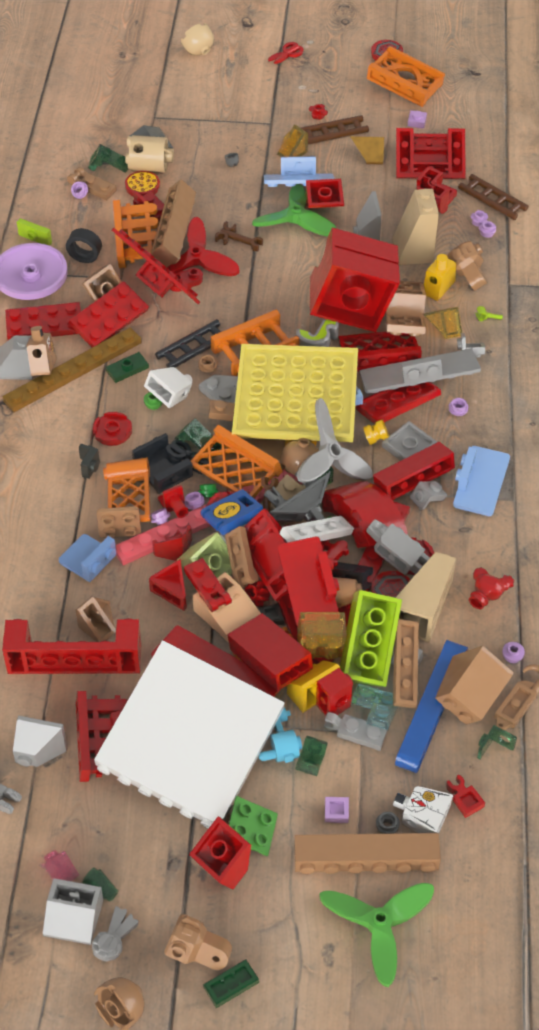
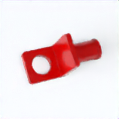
(174, 501)

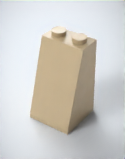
(417, 229)
(427, 593)

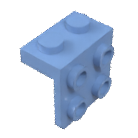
(88, 556)

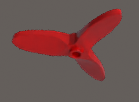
(197, 255)

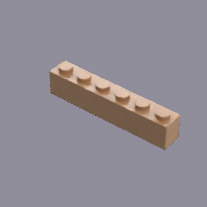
(173, 223)
(367, 852)

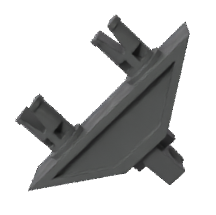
(302, 505)

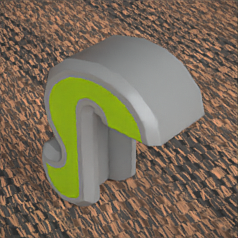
(326, 330)

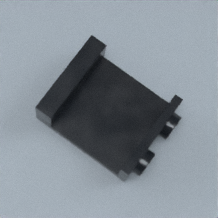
(164, 470)

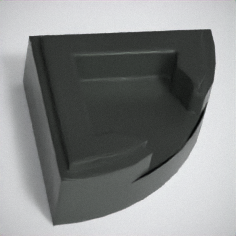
(273, 612)

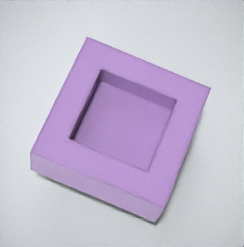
(417, 119)
(337, 809)

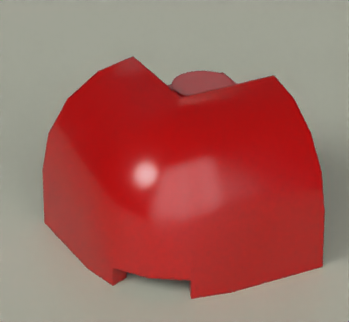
(432, 179)

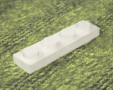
(324, 529)

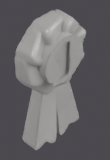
(108, 945)

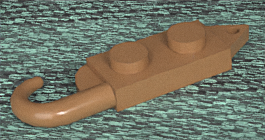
(517, 701)

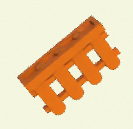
(134, 225)

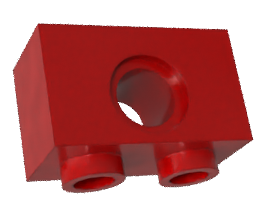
(334, 692)

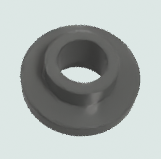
(390, 818)

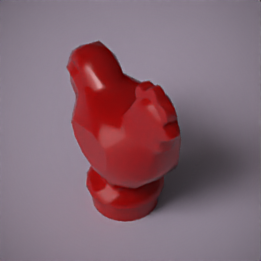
(488, 588)

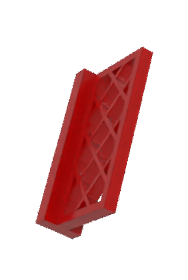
(383, 355)

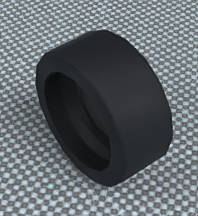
(87, 237)

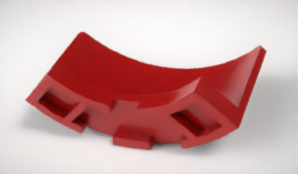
(360, 505)

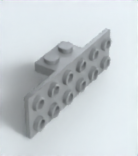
(419, 371)

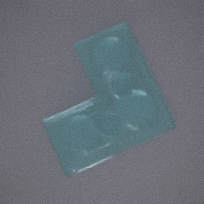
(379, 702)

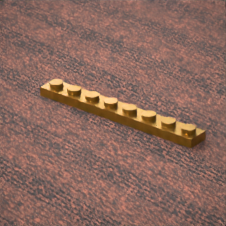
(71, 369)

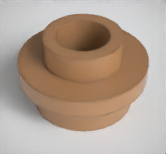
(207, 363)

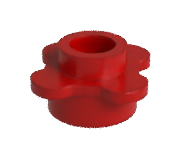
(318, 111)

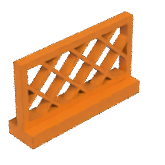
(242, 448)

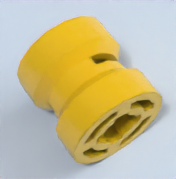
(376, 432)

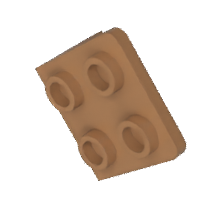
(119, 522)

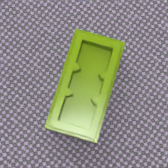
(34, 232)

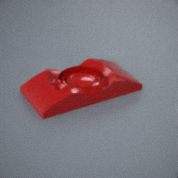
(263, 541)

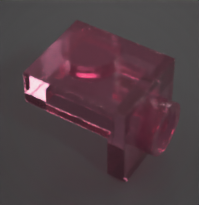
(59, 866)

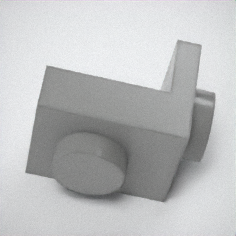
(478, 348)
(427, 492)

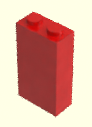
(270, 651)

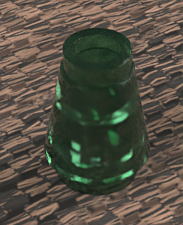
(98, 878)

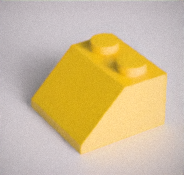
(304, 689)

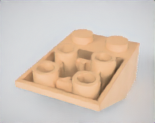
(231, 616)

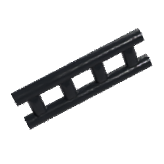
(182, 344)

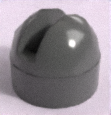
(232, 159)

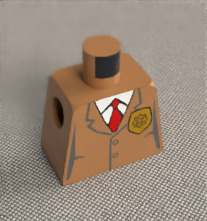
(41, 352)

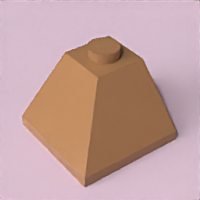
(101, 282)

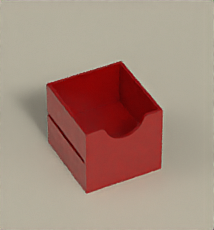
(354, 280)

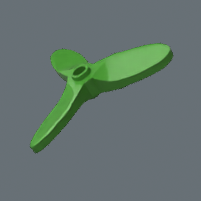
(297, 214)
(380, 921)

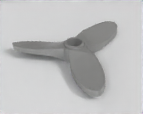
(331, 453)

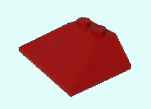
(437, 151)

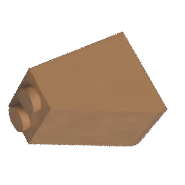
(472, 684)

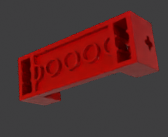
(78, 657)

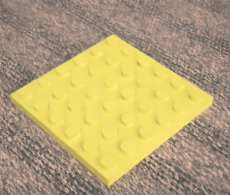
(281, 388)

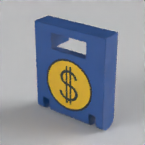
(231, 512)

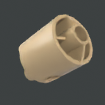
(148, 153)

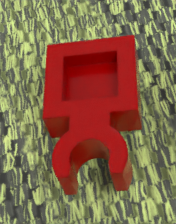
(465, 799)

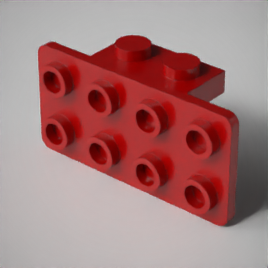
(308, 576)

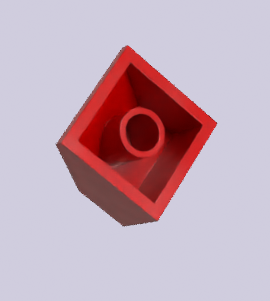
(324, 193)

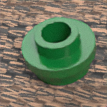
(208, 490)

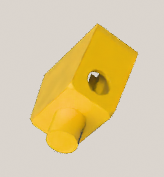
(439, 277)

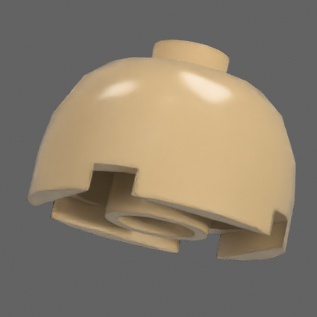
(198, 40)

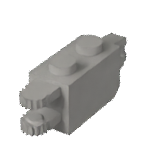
(397, 547)

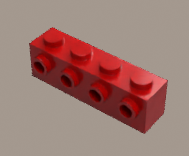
(417, 468)

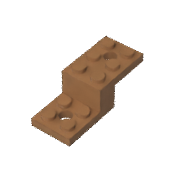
(407, 310)

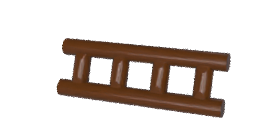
(334, 135)
(503, 196)

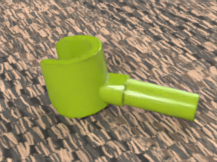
(483, 315)

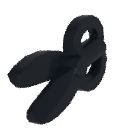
(183, 453)

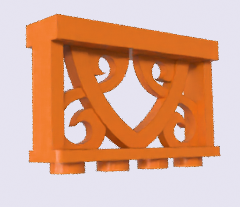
(409, 89)

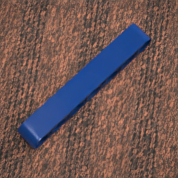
(427, 713)

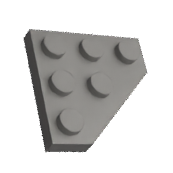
(220, 388)

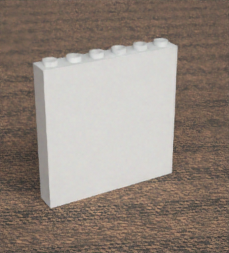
(189, 735)

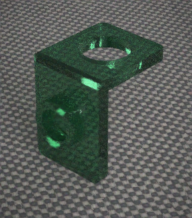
(494, 735)

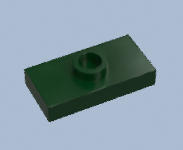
(127, 367)
(231, 983)

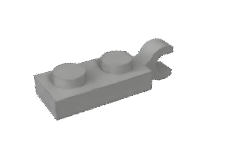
(356, 730)

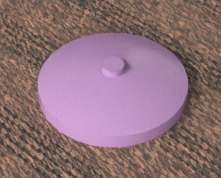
(32, 271)

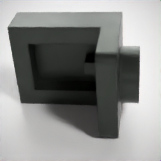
(90, 460)

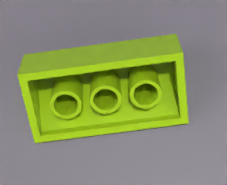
(370, 638)

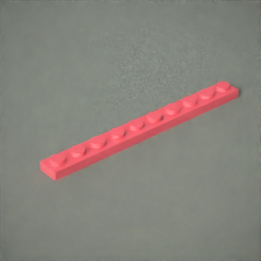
(142, 544)

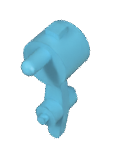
(284, 743)

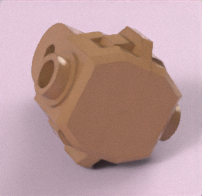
(468, 263)
(193, 942)

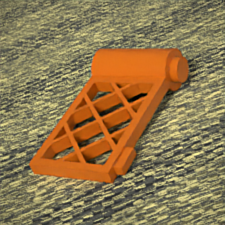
(128, 473)

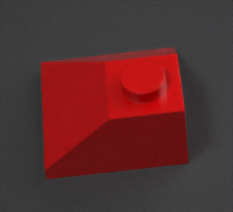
(223, 853)

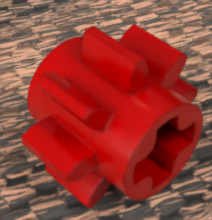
(257, 593)

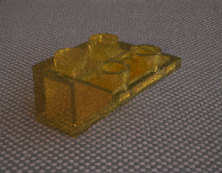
(322, 633)

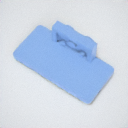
(296, 171)
(480, 480)

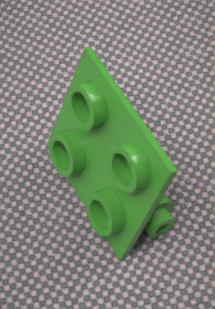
(253, 824)

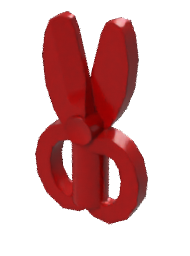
(290, 52)

